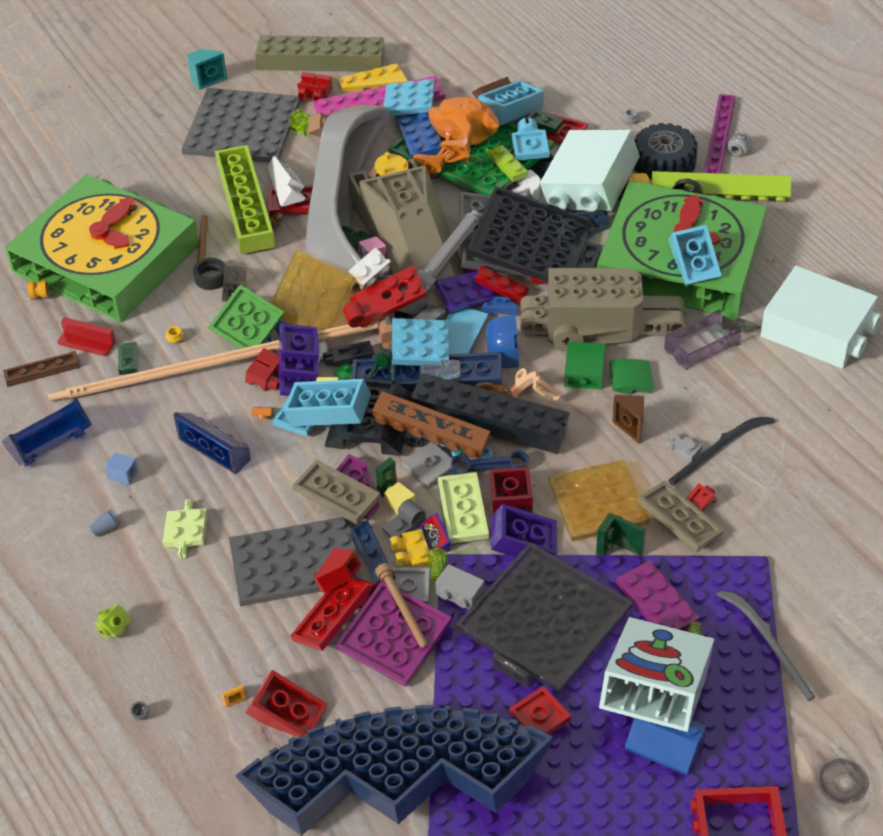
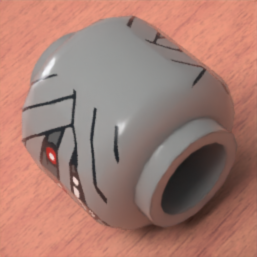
(739, 144)

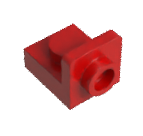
(702, 496)

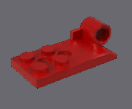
(370, 304)
(343, 602)

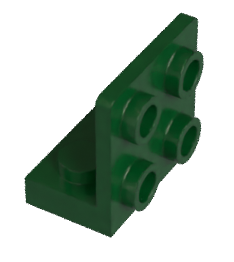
(621, 533)

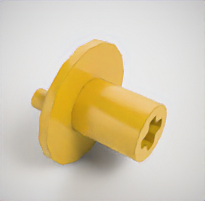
(390, 163)

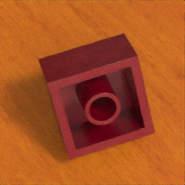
(511, 488)

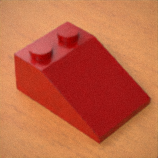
(285, 706)

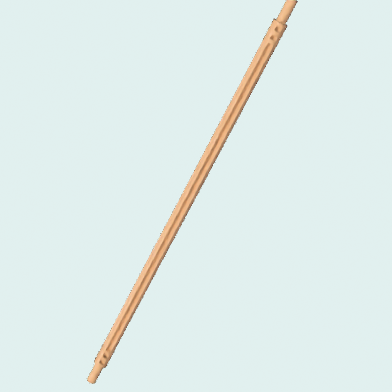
(195, 364)

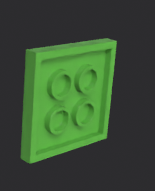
(246, 319)

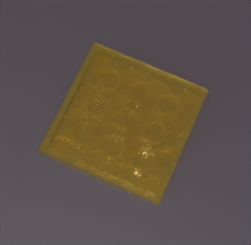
(312, 292)
(592, 493)

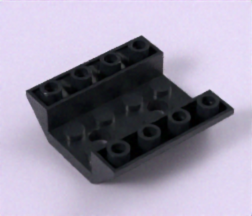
(389, 438)

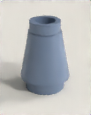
(104, 523)

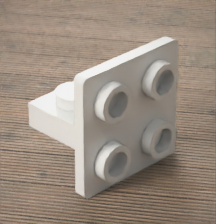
(370, 268)

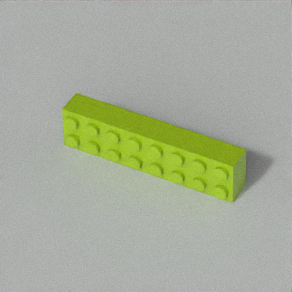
(244, 199)

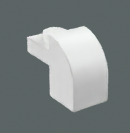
(529, 186)

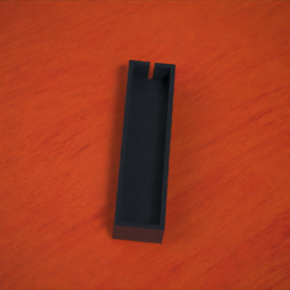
(500, 414)

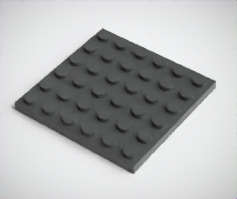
(239, 119)

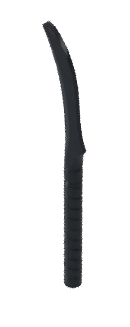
(724, 439)

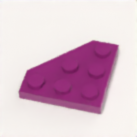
(357, 469)

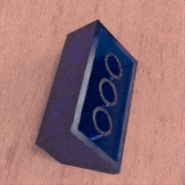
(211, 441)

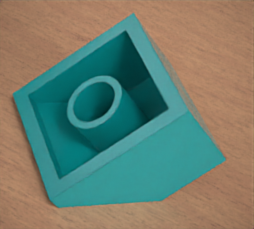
(206, 67)

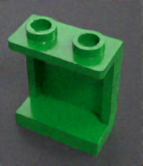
(584, 365)

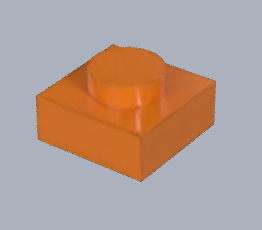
(263, 412)

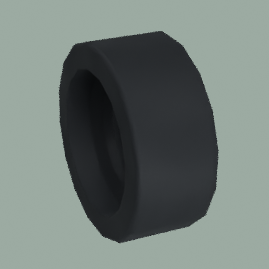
(209, 264)

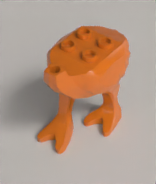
(463, 124)

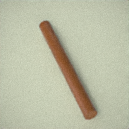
(202, 238)

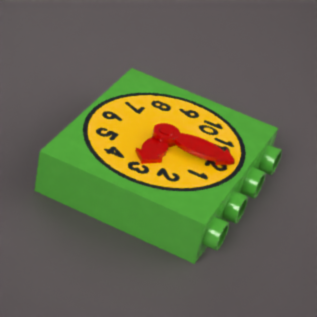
(103, 246)

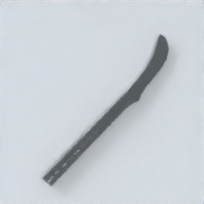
(764, 629)

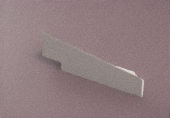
(285, 183)

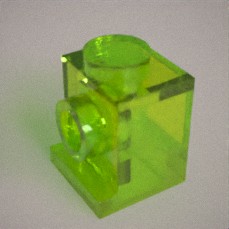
(299, 121)

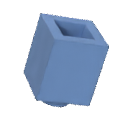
(121, 468)

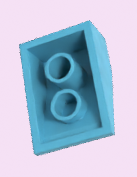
(694, 255)

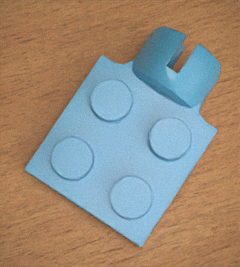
(530, 141)

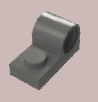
(408, 519)

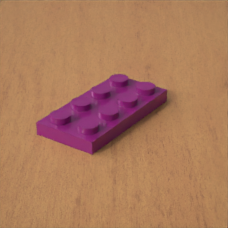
(656, 597)

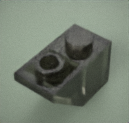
(232, 279)

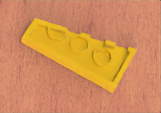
(372, 78)

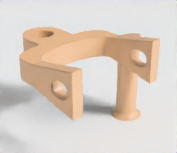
(525, 379)

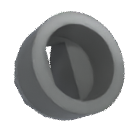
(136, 710)

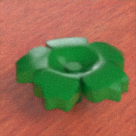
(344, 372)

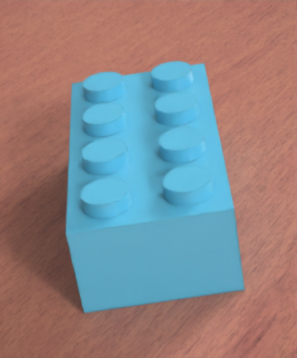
(513, 101)
(327, 402)

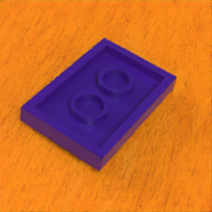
(462, 292)

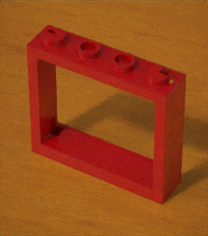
(738, 795)

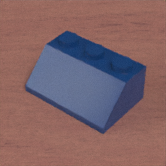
(665, 744)

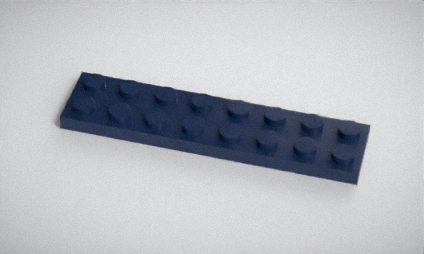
(473, 369)

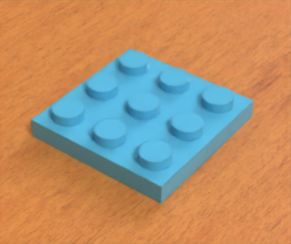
(409, 97)
(419, 341)

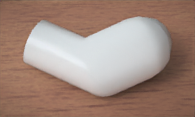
(322, 349)

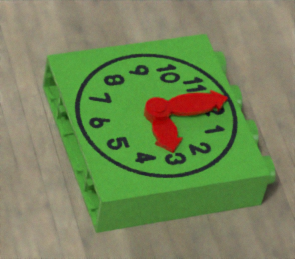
(642, 243)

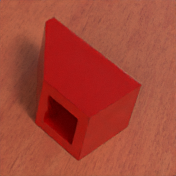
(337, 569)

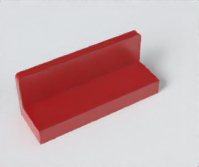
(86, 337)

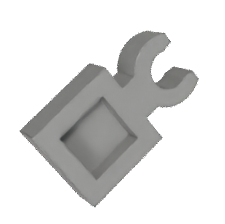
(684, 448)

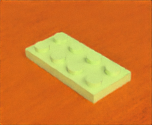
(463, 507)

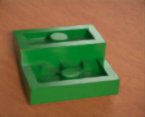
(631, 375)

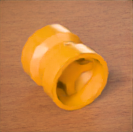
(38, 289)

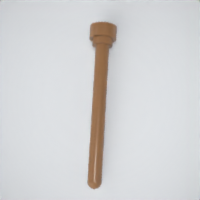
(385, 573)

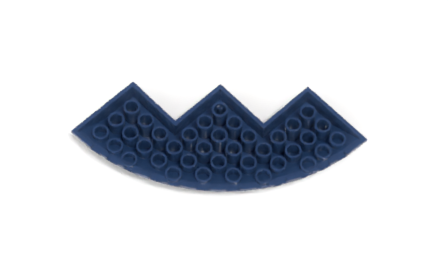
(395, 763)

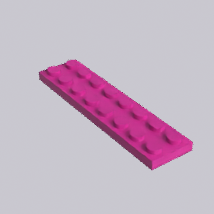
(367, 97)

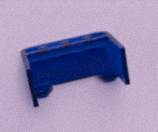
(47, 433)

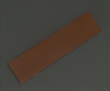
(41, 368)

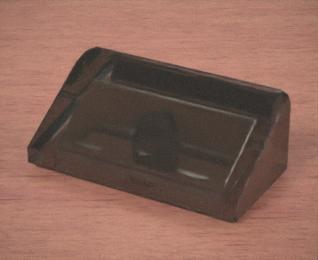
(735, 324)
(513, 670)

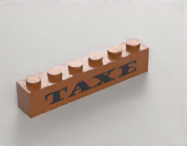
(431, 425)

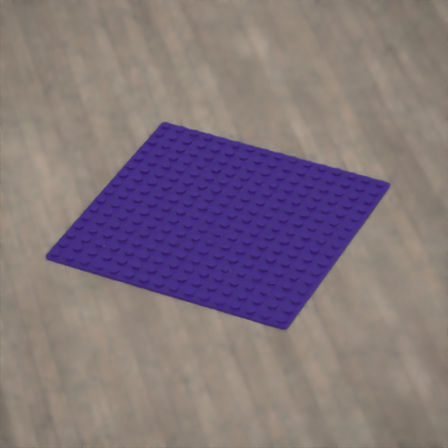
(587, 775)

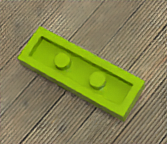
(507, 163)

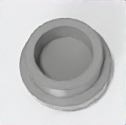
(630, 115)

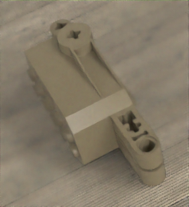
(598, 308)

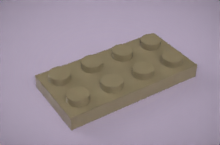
(336, 491)
(680, 516)

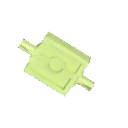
(185, 528)

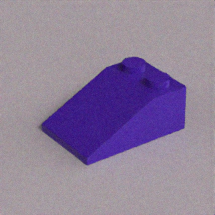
(515, 528)

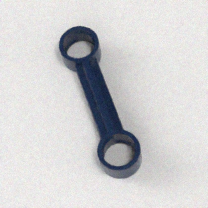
(488, 463)

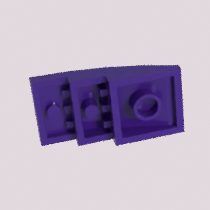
(297, 356)

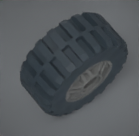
(665, 149)

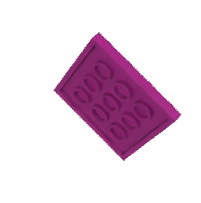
(383, 638)

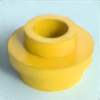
(174, 334)

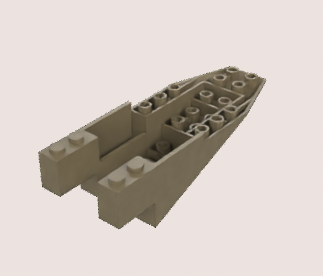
(406, 218)

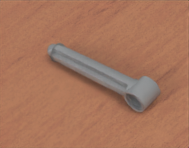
(448, 249)

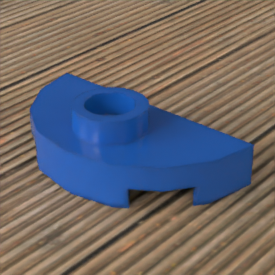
(500, 305)

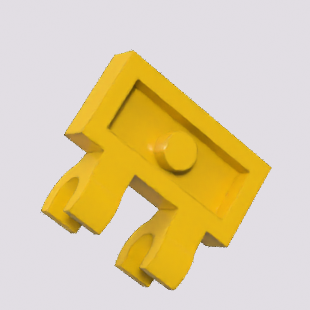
(416, 549)

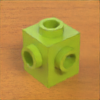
(112, 621)

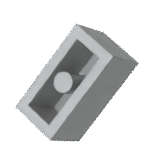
(459, 587)

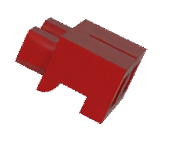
(314, 86)
(264, 370)

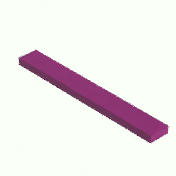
(719, 134)

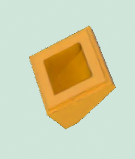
(233, 696)

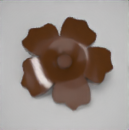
(275, 218)

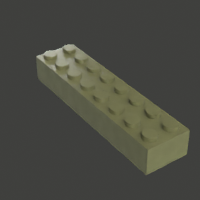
(319, 53)

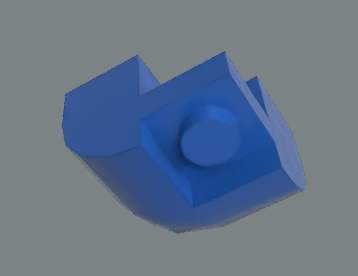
(502, 337)

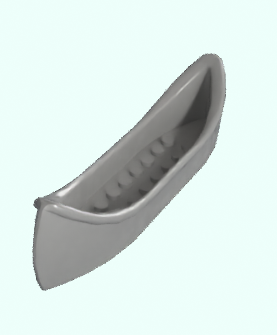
(343, 150)

